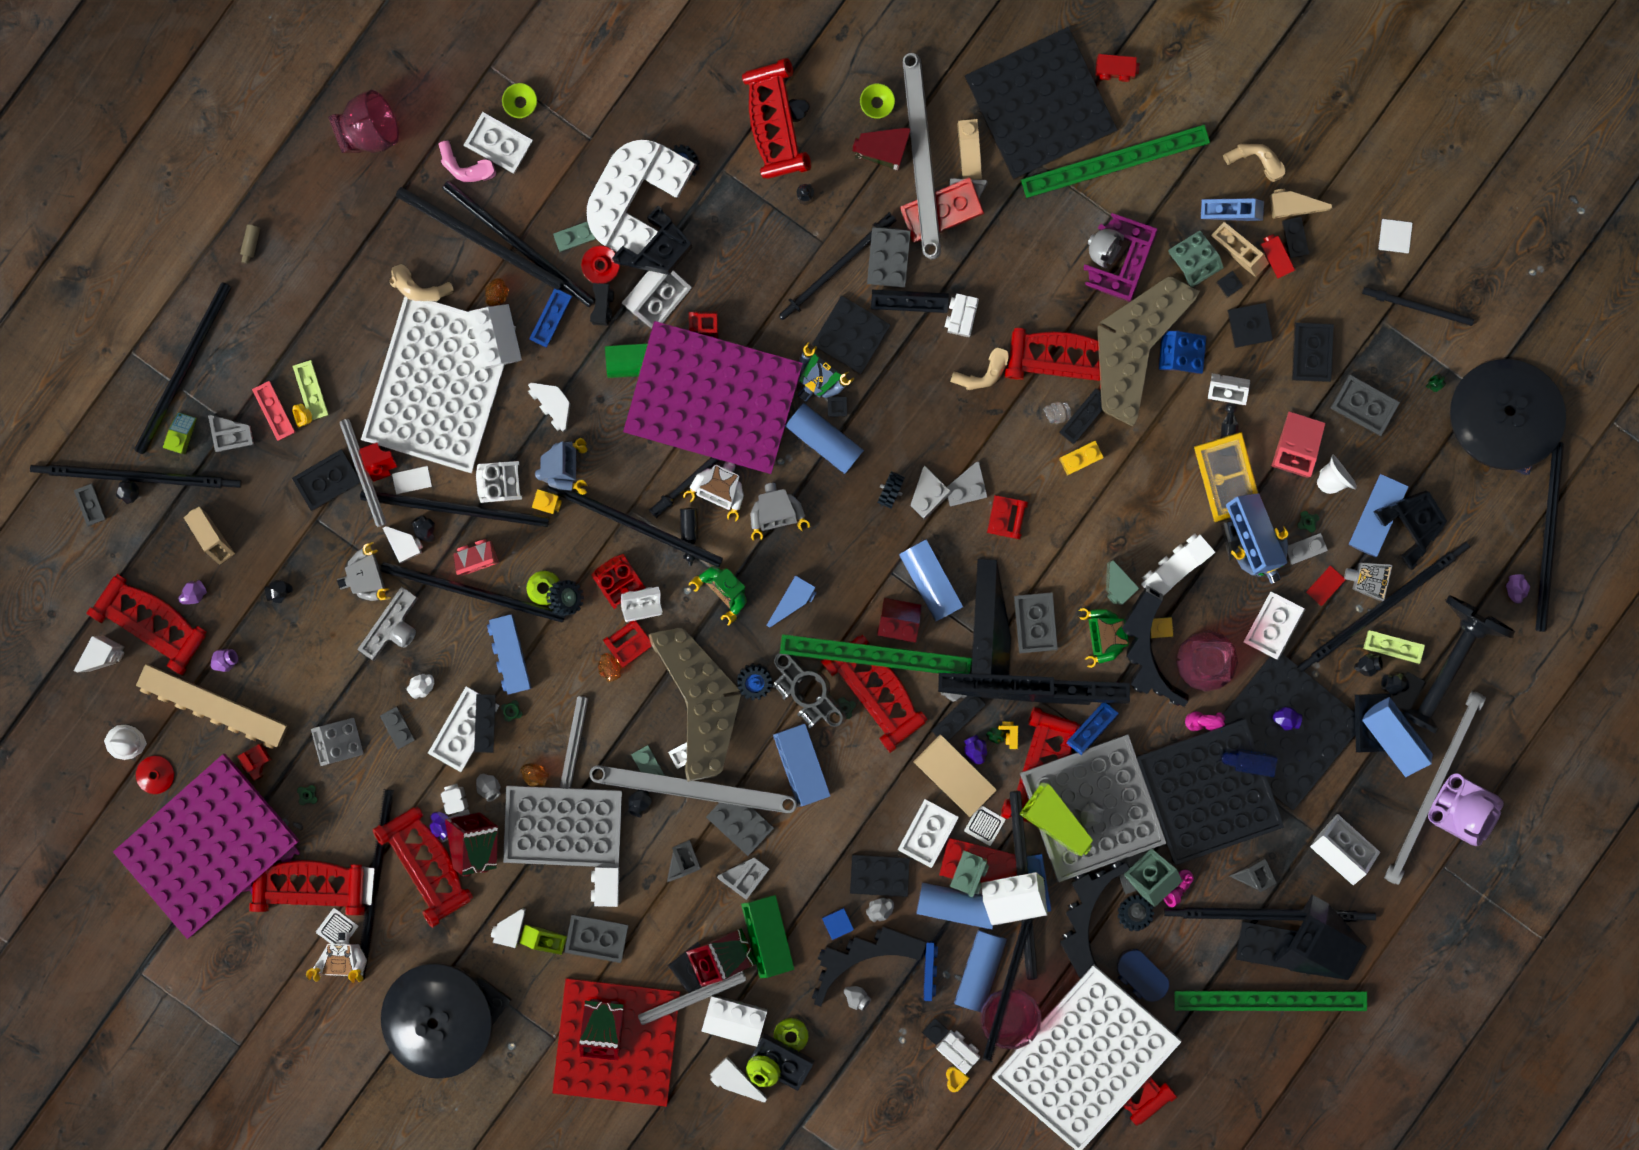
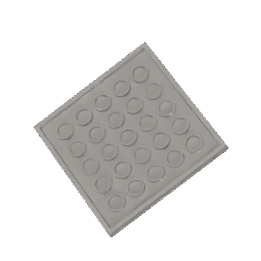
(1114, 780)

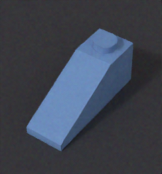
(1232, 209)
(794, 598)

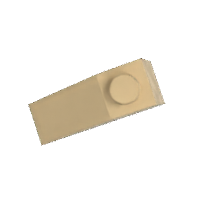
(969, 149)
(1292, 204)
(1240, 249)

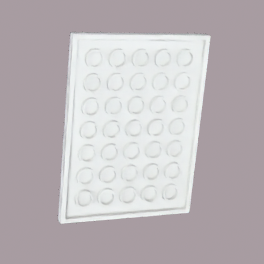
(433, 388)
(1087, 1058)

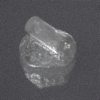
(1058, 412)

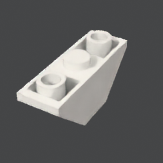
(553, 403)

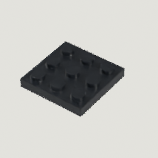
(851, 334)

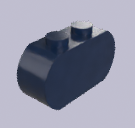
(1142, 975)

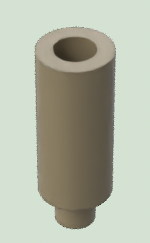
(249, 243)

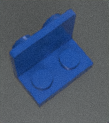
(1182, 352)

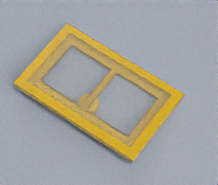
(1225, 472)

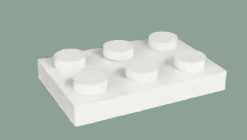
(498, 143)
(1274, 625)
(928, 833)

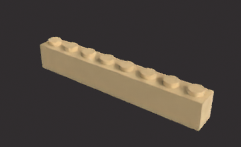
(212, 705)

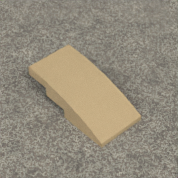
(954, 775)

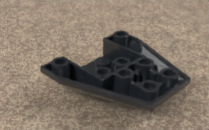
(1322, 944)

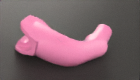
(482, 171)

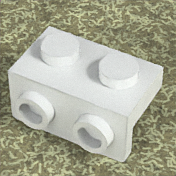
(641, 604)

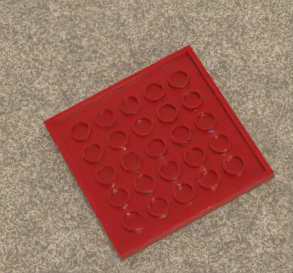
(644, 1051)

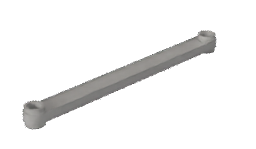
(921, 156)
(1475, 702)
(692, 789)

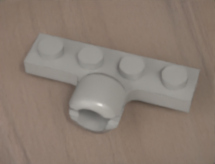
(391, 626)

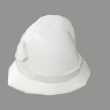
(1334, 477)
(125, 742)

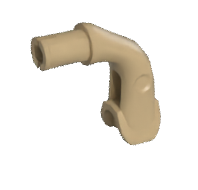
(1273, 167)
(404, 283)
(998, 361)

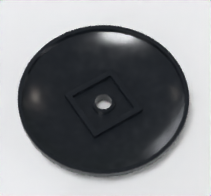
(1501, 439)
(461, 1014)

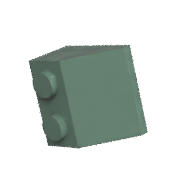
(1118, 584)
(1153, 877)

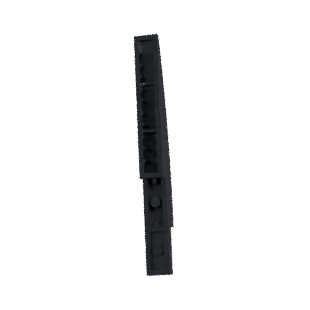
(1033, 688)

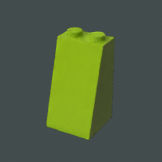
(1054, 818)

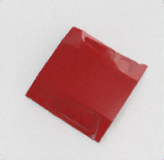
(617, 578)

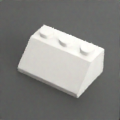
(656, 296)
(495, 336)
(99, 654)
(1345, 849)
(1014, 898)
(734, 1020)

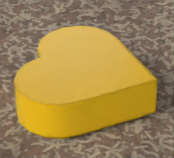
(301, 415)
(956, 1079)

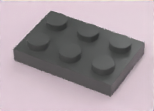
(888, 256)
(1364, 405)
(1035, 622)
(741, 825)
(596, 938)

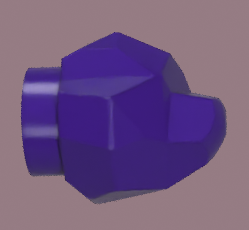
(1288, 718)
(975, 749)
(438, 825)

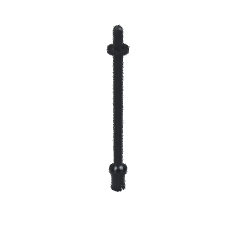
(886, 221)
(668, 500)

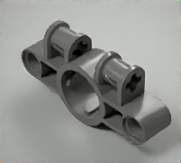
(788, 685)

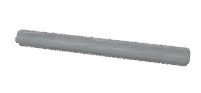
(362, 473)
(574, 742)
(691, 998)

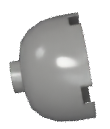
(1105, 246)

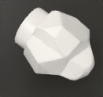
(420, 685)

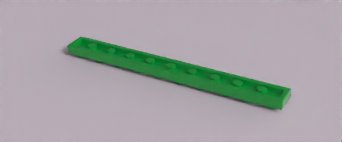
(1115, 161)
(873, 655)
(1270, 1000)

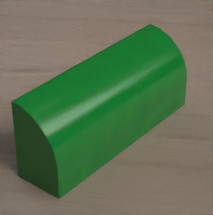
(624, 360)
(767, 936)

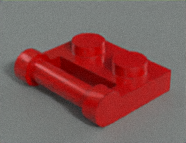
(1001, 514)
(631, 648)

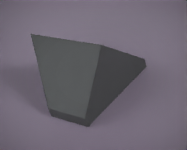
(1231, 538)
(683, 861)
(1256, 875)

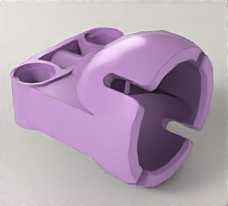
(1467, 810)

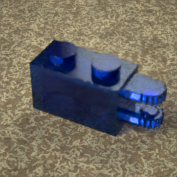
(1251, 762)

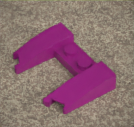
(1126, 283)

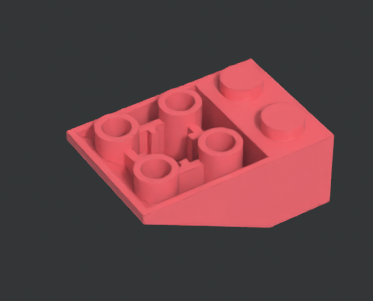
(1298, 445)

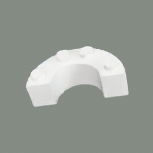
(1178, 565)

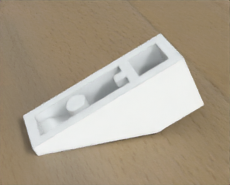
(733, 1079)

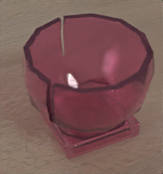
(365, 124)
(1207, 661)
(1020, 1023)

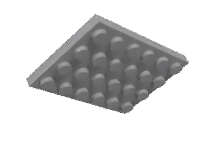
(562, 826)

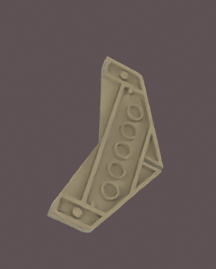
(1126, 352)
(703, 688)

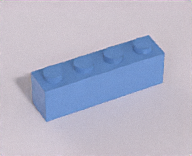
(510, 654)

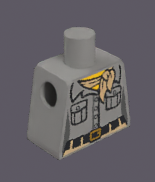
(1370, 579)

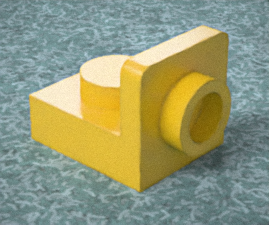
(546, 502)
(1161, 628)
(1012, 737)

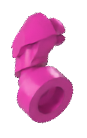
(1196, 721)
(1174, 897)

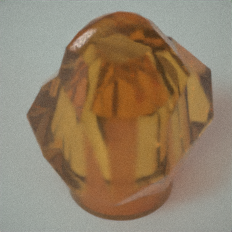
(496, 292)
(609, 667)
(534, 774)

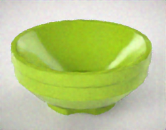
(515, 91)
(880, 91)
(535, 580)
(795, 1026)
(763, 1066)

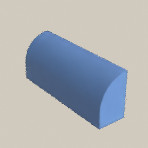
(824, 438)
(1369, 532)
(1256, 533)
(930, 580)
(1397, 737)
(801, 765)
(952, 906)
(980, 970)

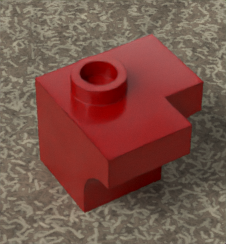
(704, 323)
(377, 461)
(254, 760)

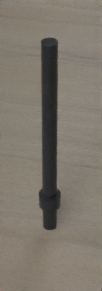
(1382, 295)

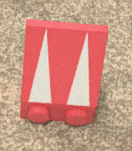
(475, 558)

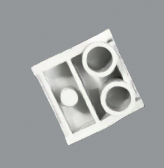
(498, 481)

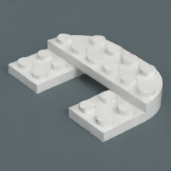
(620, 184)

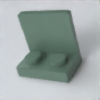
(1196, 258)
(969, 873)

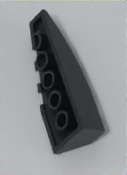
(991, 628)

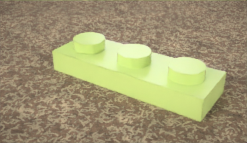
(310, 389)
(1394, 647)

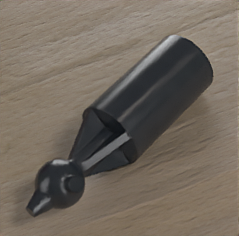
(805, 194)
(1230, 423)
(689, 529)

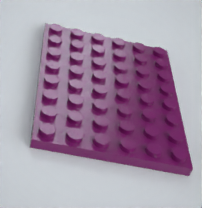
(712, 397)
(206, 846)

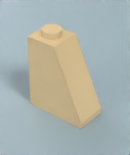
(208, 535)

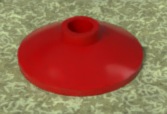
(590, 265)
(164, 773)

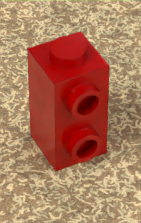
(1116, 67)
(1277, 256)

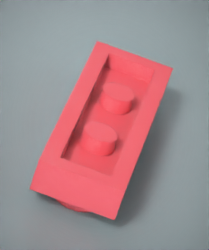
(273, 411)

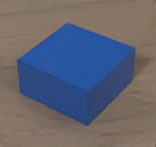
(837, 923)

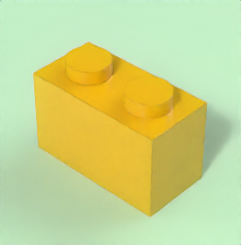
(1081, 458)

